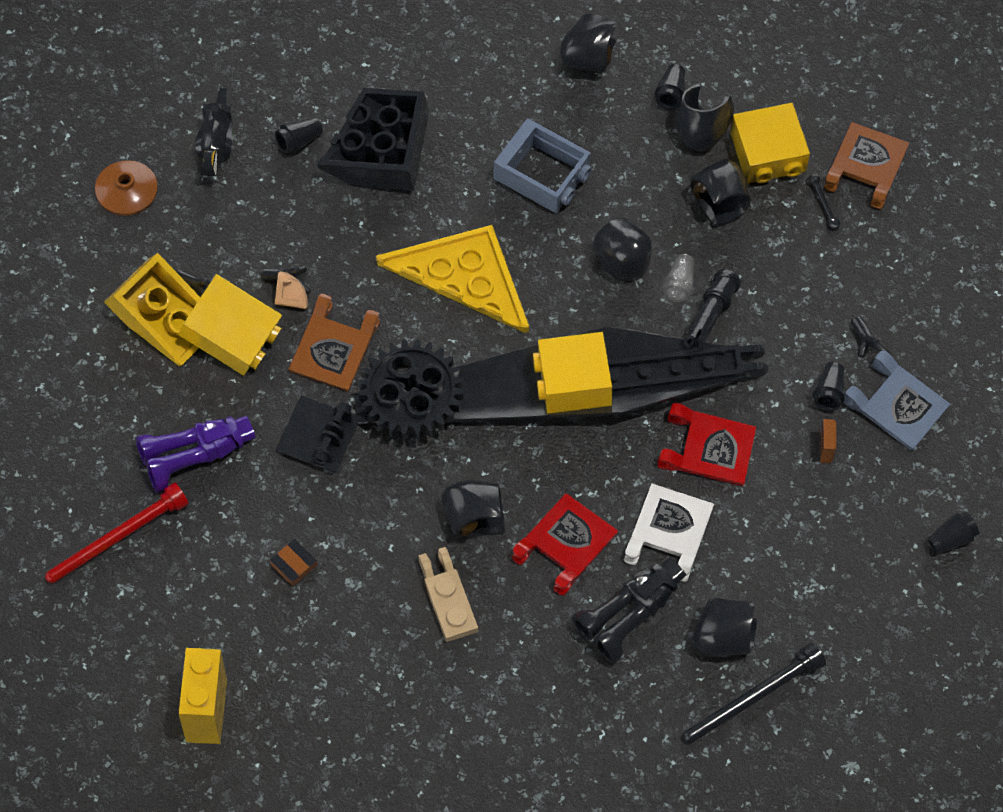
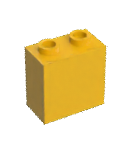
(769, 143)
(573, 372)

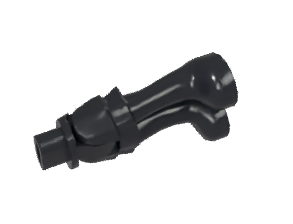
(647, 593)

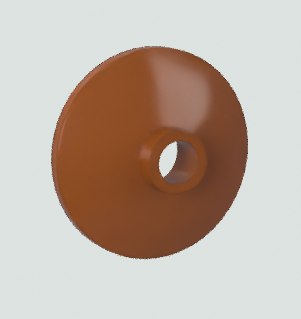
(130, 197)

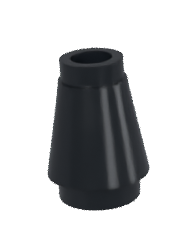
(671, 87)
(297, 134)
(830, 388)
(954, 533)

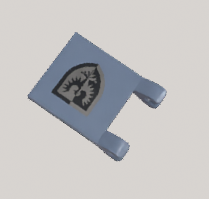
(901, 405)

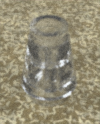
(679, 280)

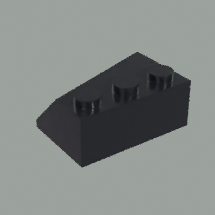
(380, 140)

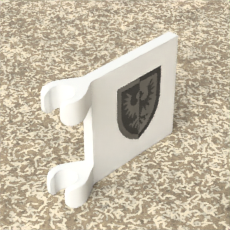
(670, 524)

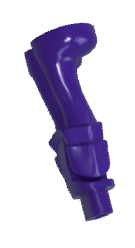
(213, 441)

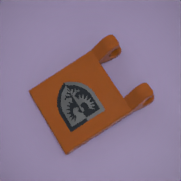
(869, 159)
(331, 349)

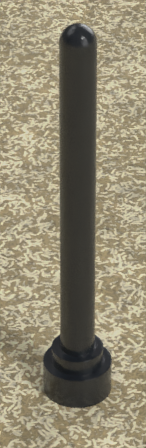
(808, 660)

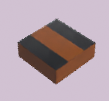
(827, 441)
(293, 562)

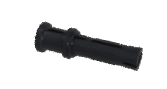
(716, 300)

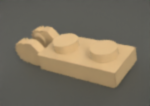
(448, 598)

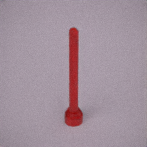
(171, 499)

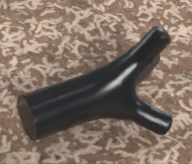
(272, 275)
(196, 283)
(866, 336)

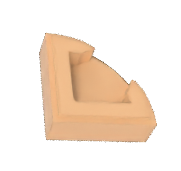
(290, 292)

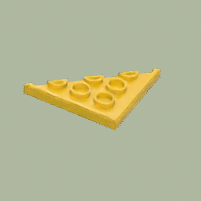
(465, 269)

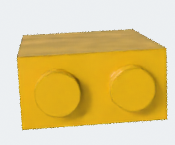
(231, 325)
(203, 695)

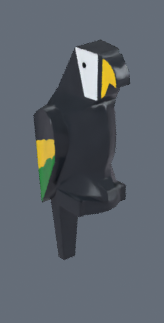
(215, 134)

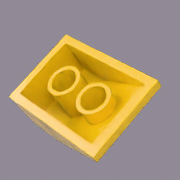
(156, 306)

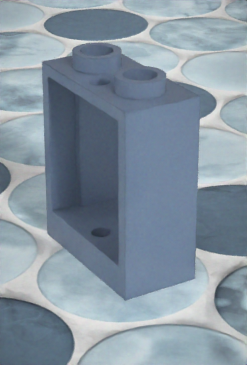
(535, 135)

